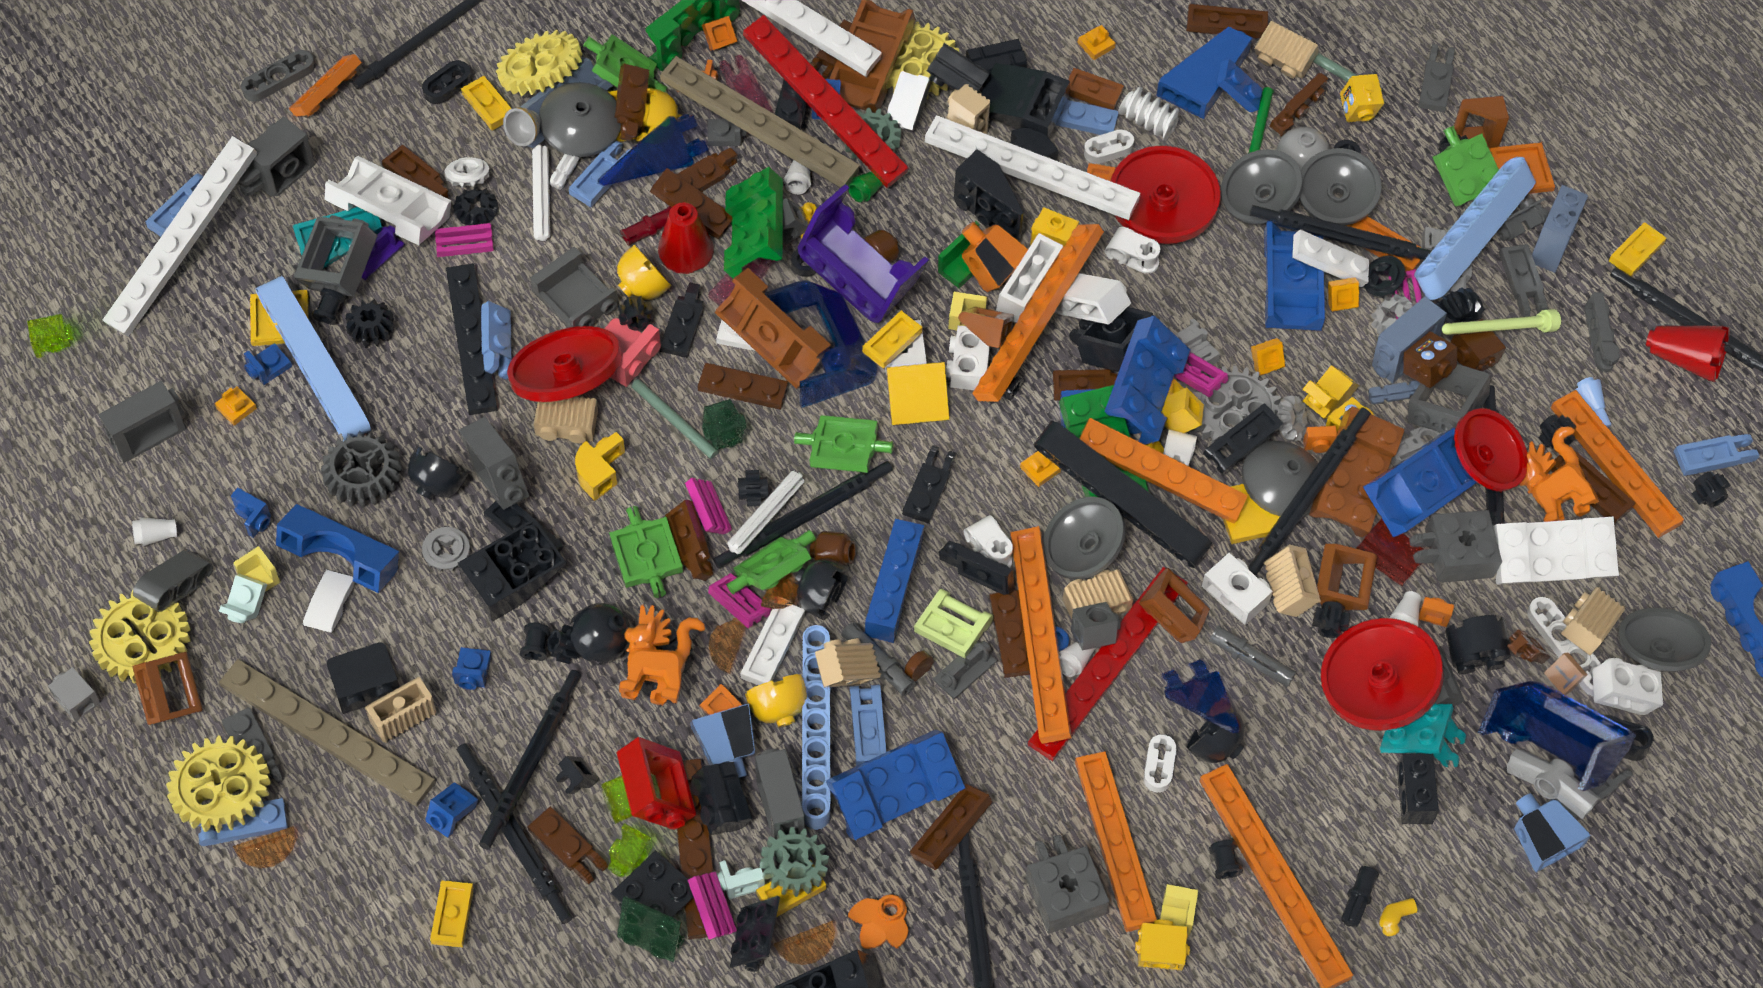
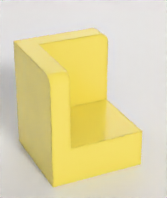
(962, 302)
(257, 566)
(1179, 906)

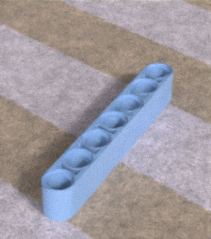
(1475, 228)
(312, 358)
(813, 739)

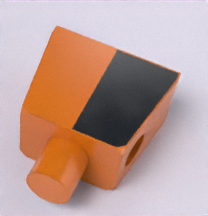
(991, 254)

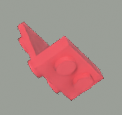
(636, 349)

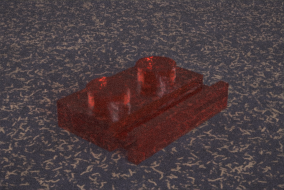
(1393, 553)

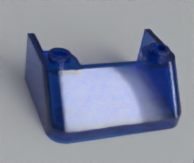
(844, 365)
(1560, 727)

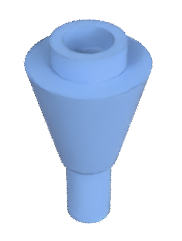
(1592, 393)

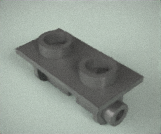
(1530, 213)
(963, 672)

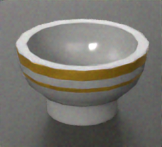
(521, 126)

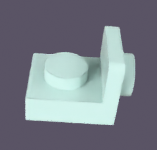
(244, 599)
(742, 883)

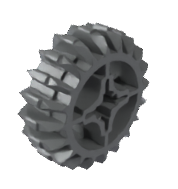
(354, 481)

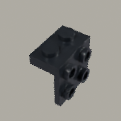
(362, 676)

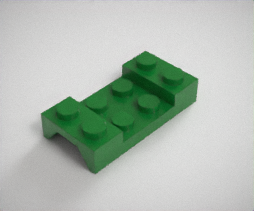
(683, 22)
(756, 220)
(1091, 404)

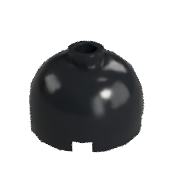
(434, 475)
(820, 585)
(599, 632)
(1216, 744)

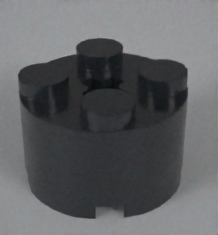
(1479, 643)

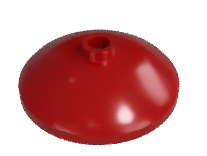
(1491, 449)

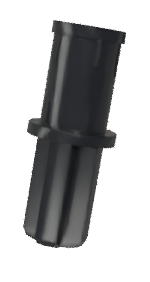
(1359, 896)

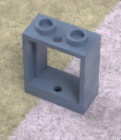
(1558, 228)
(1404, 333)

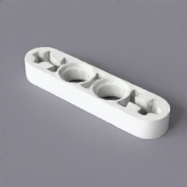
(1559, 647)

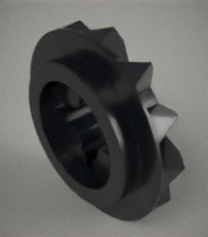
(478, 215)
(1384, 266)

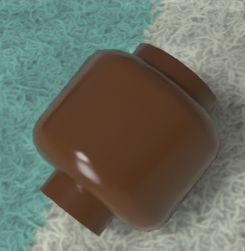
(884, 244)
(834, 546)

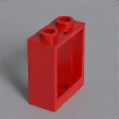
(637, 763)

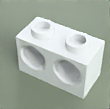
(973, 359)
(1627, 686)

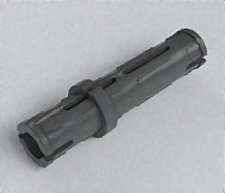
(1222, 638)
(888, 666)

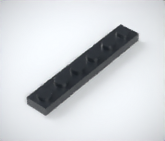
(467, 321)

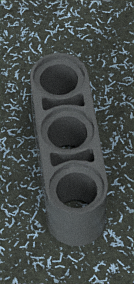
(172, 580)

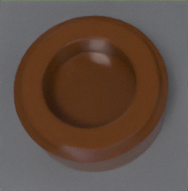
(918, 665)

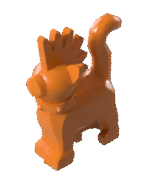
(1561, 485)
(657, 665)

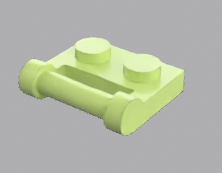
(949, 630)

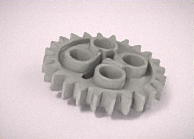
(1234, 406)

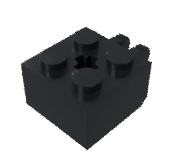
(1107, 343)

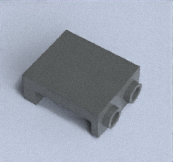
(573, 291)

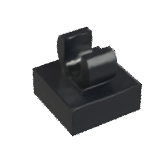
(577, 772)

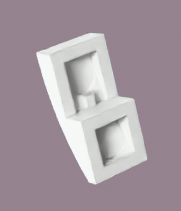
(328, 601)

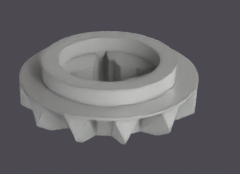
(1394, 304)
(1293, 415)
(445, 536)

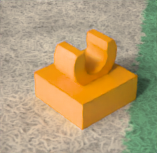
(1096, 42)
(1343, 294)
(1268, 356)
(235, 405)
(1039, 468)

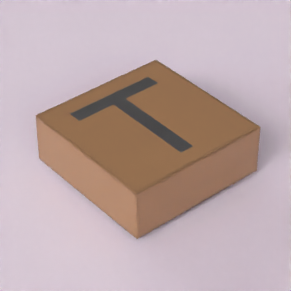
(1565, 673)

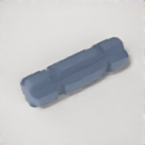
(1392, 392)

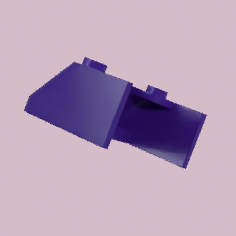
(852, 264)

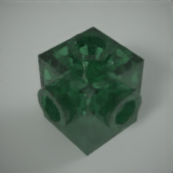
(723, 424)

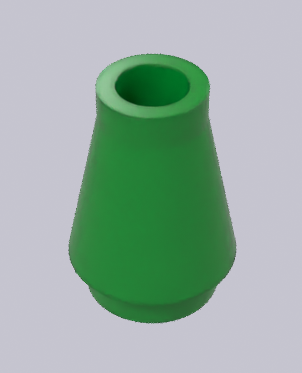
(864, 187)

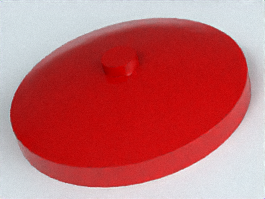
(1175, 193)
(564, 364)
(1382, 674)

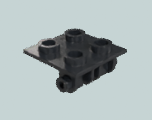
(656, 886)
(754, 934)

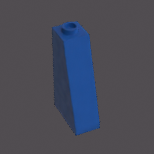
(1194, 81)

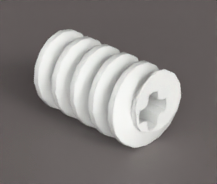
(1150, 113)

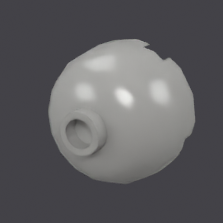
(1302, 144)

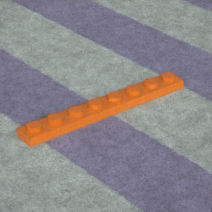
(1037, 313)
(1040, 635)
(1276, 878)

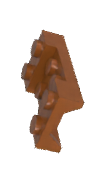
(886, 33)
(770, 331)
(1370, 456)

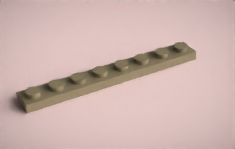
(759, 122)
(327, 732)

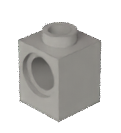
(73, 694)

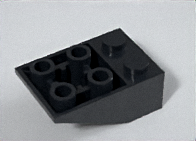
(1026, 97)
(987, 194)
(511, 569)
(848, 971)

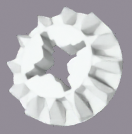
(476, 170)

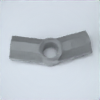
(1552, 781)

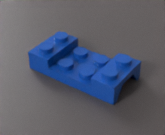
(1292, 286)
(1146, 377)
(1419, 484)
(895, 783)

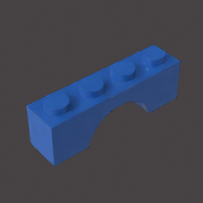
(308, 532)
(893, 580)
(1736, 592)

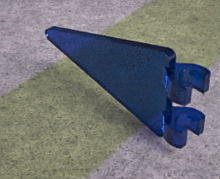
(657, 151)
(1202, 695)

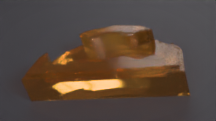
(782, 594)
(725, 644)
(268, 849)
(807, 946)

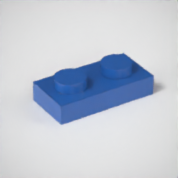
(1239, 85)

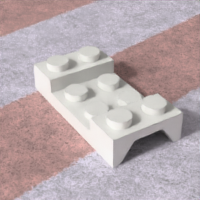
(391, 197)
(1556, 550)

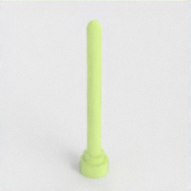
(1546, 321)

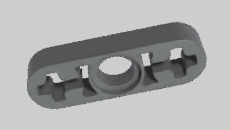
(281, 65)

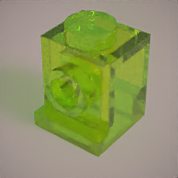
(49, 334)
(616, 799)
(629, 851)

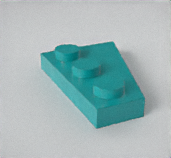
(340, 244)

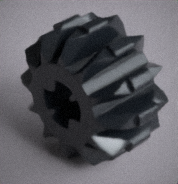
(1461, 306)
(369, 322)

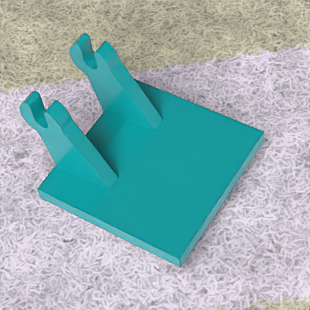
(1426, 735)

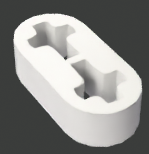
(1109, 147)
(1166, 764)

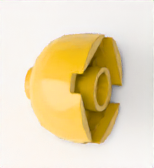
(657, 108)
(640, 276)
(778, 700)

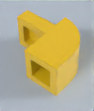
(1329, 392)
(1182, 409)
(593, 465)

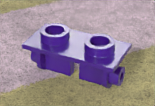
(383, 249)

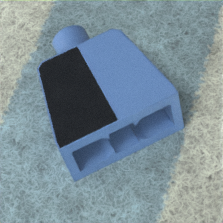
(726, 737)
(1548, 832)

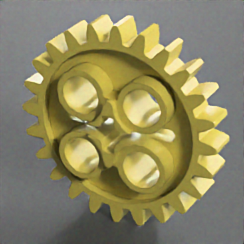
(919, 53)
(539, 62)
(116, 653)
(212, 761)

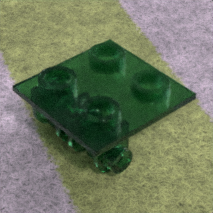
(649, 929)

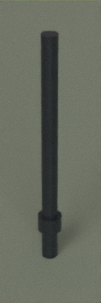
(377, 68)

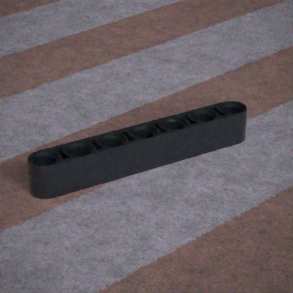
(1125, 494)

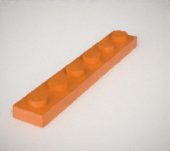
(1618, 464)
(1164, 471)
(1115, 841)

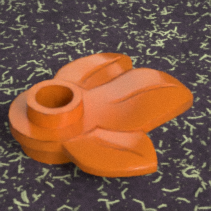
(878, 925)

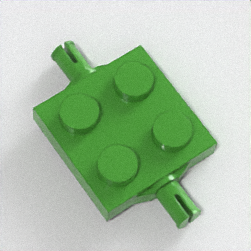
(614, 54)
(1465, 166)
(843, 443)
(646, 552)
(772, 563)

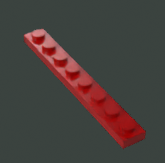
(825, 101)
(1104, 669)

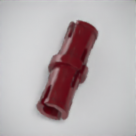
(647, 226)

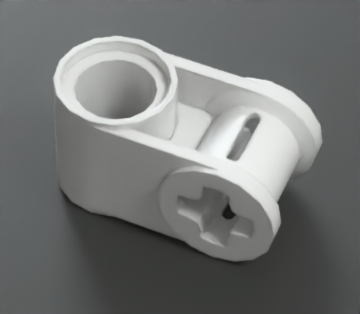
(1132, 249)
(1180, 446)
(990, 540)

